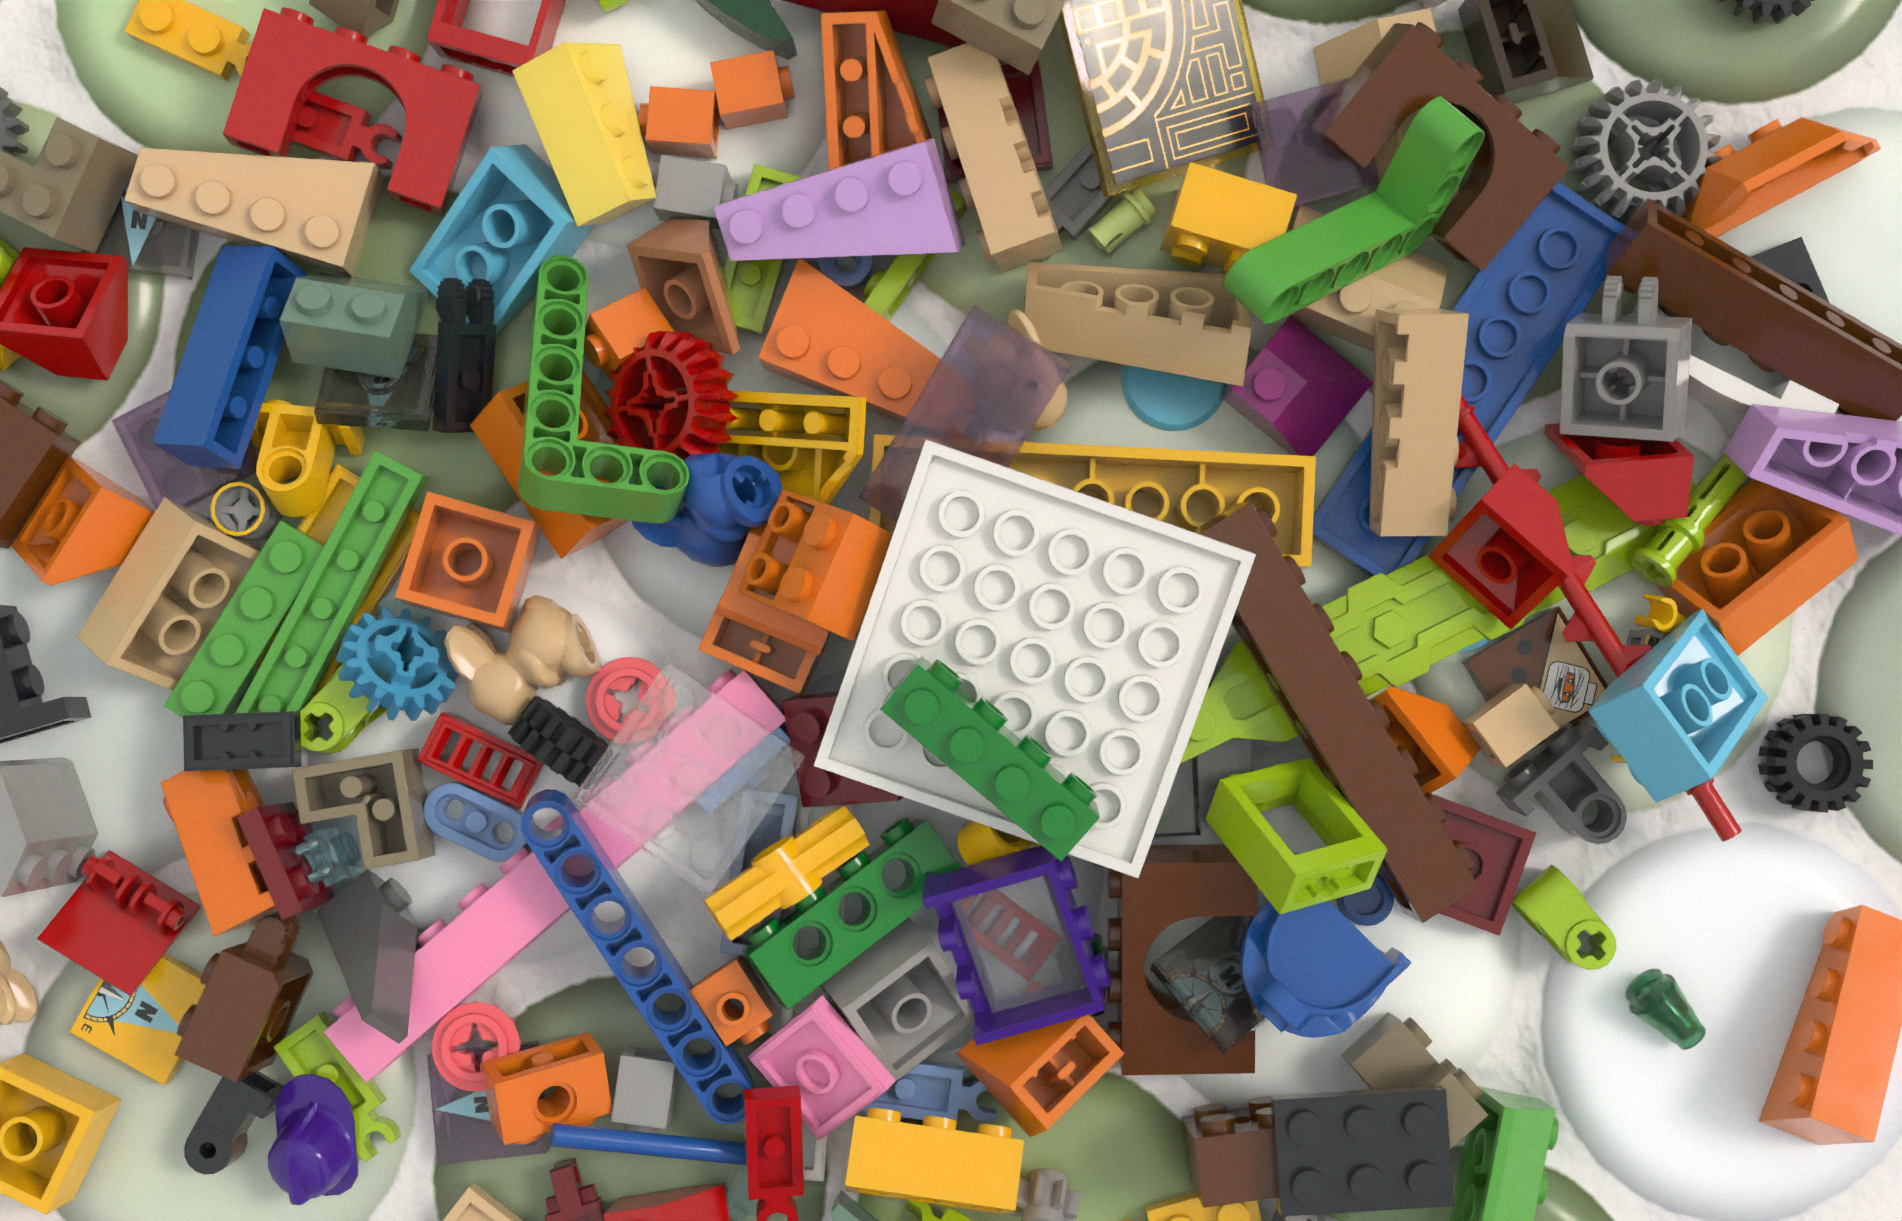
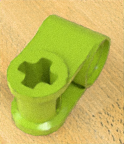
(347, 716)
(1559, 914)

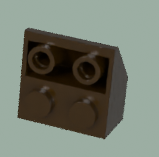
(1525, 46)

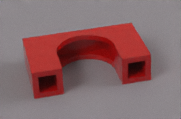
(296, 58)

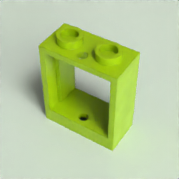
(1303, 879)

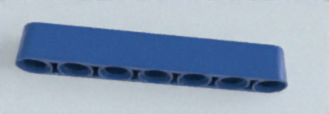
(634, 930)

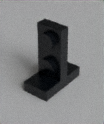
(22, 686)

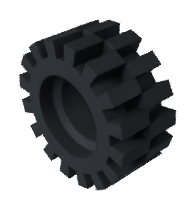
(558, 740)
(1846, 770)

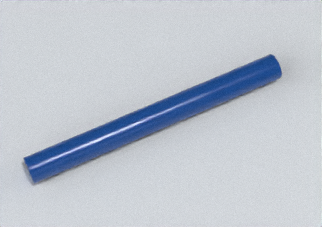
(647, 1144)

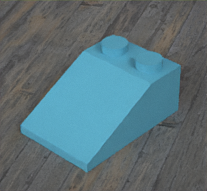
(502, 230)
(1679, 708)

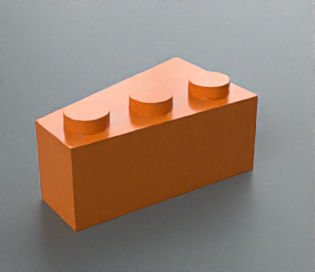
(219, 857)

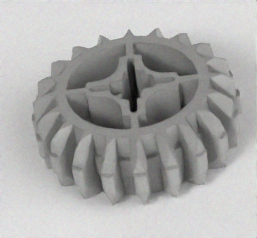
(1663, 168)

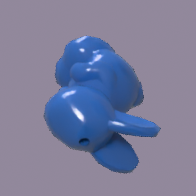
(717, 508)

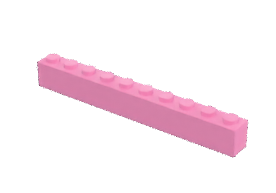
(502, 920)

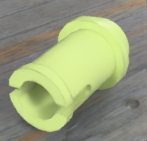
(1122, 221)

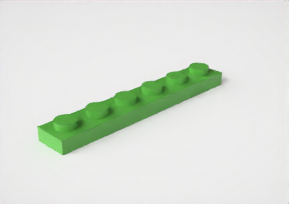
(335, 587)

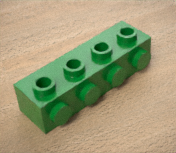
(991, 757)

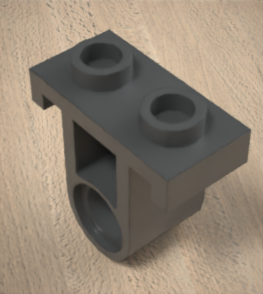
(1565, 784)

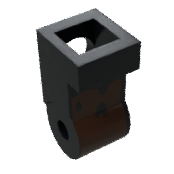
(223, 1125)

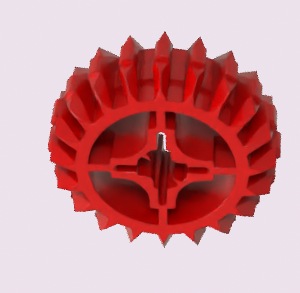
(671, 396)

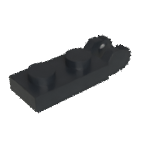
(463, 354)

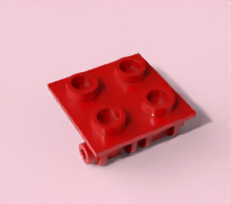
(118, 922)

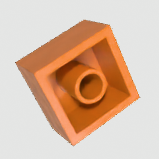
(468, 562)

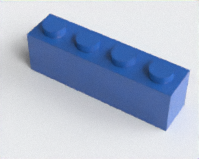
(228, 358)

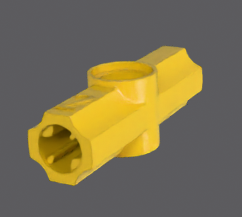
(786, 872)

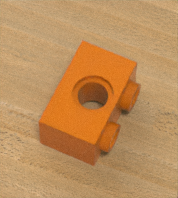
(519, 1078)

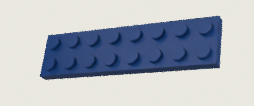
(1513, 331)

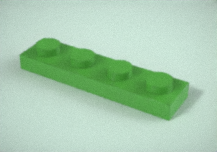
(247, 625)

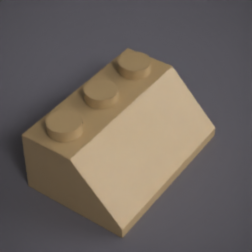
(1350, 312)
(167, 595)

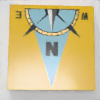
(143, 1026)

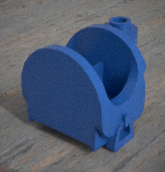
(1313, 968)

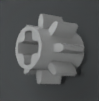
(1046, 1197)

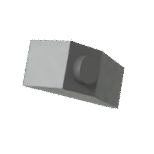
(375, 949)

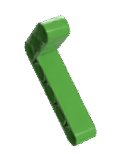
(1367, 232)
(576, 464)

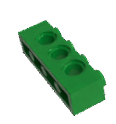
(796, 976)

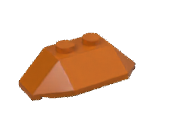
(1771, 171)

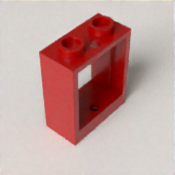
(487, 51)

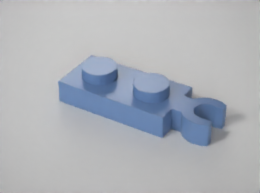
(934, 1091)

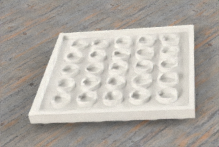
(1061, 616)

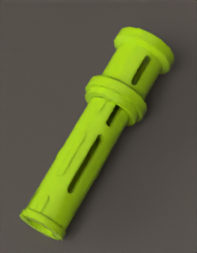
(1686, 535)

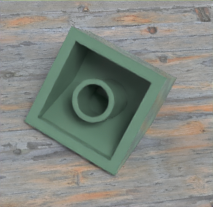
(352, 323)

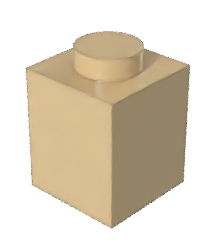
(1511, 723)

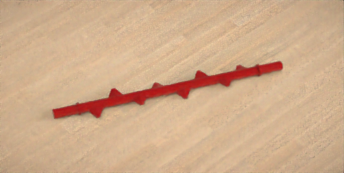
(1587, 620)

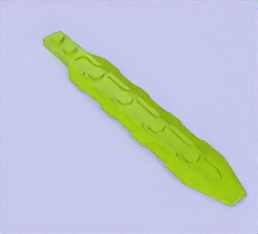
(1410, 621)

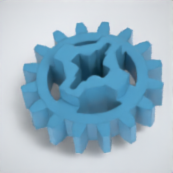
(393, 662)

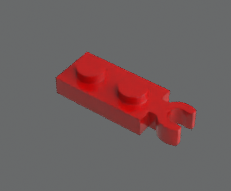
(341, 131)
(774, 1149)

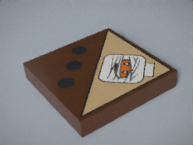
(1542, 659)

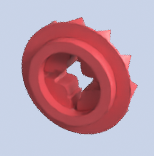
(617, 675)
(457, 1027)

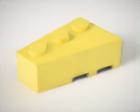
(589, 128)

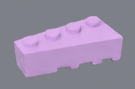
(858, 209)
(1825, 458)

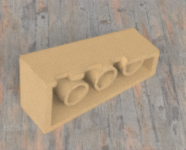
(994, 157)
(298, 205)
(1141, 318)
(1415, 420)

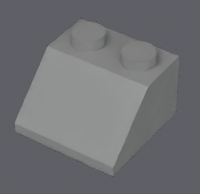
(900, 998)

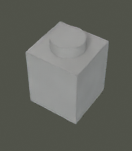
(692, 189)
(645, 1090)

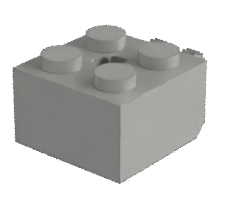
(1646, 345)

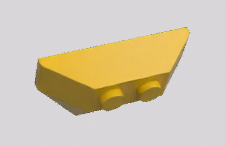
(801, 436)

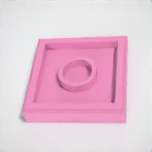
(828, 1064)

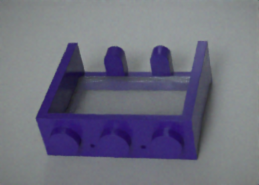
(1018, 942)

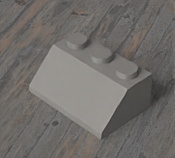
(42, 825)

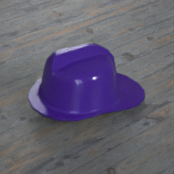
(314, 1140)

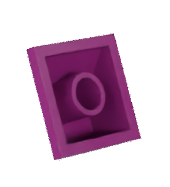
(1298, 389)

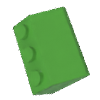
(1505, 1159)

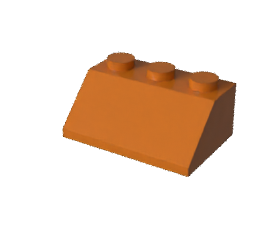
(501, 434)
(1762, 562)

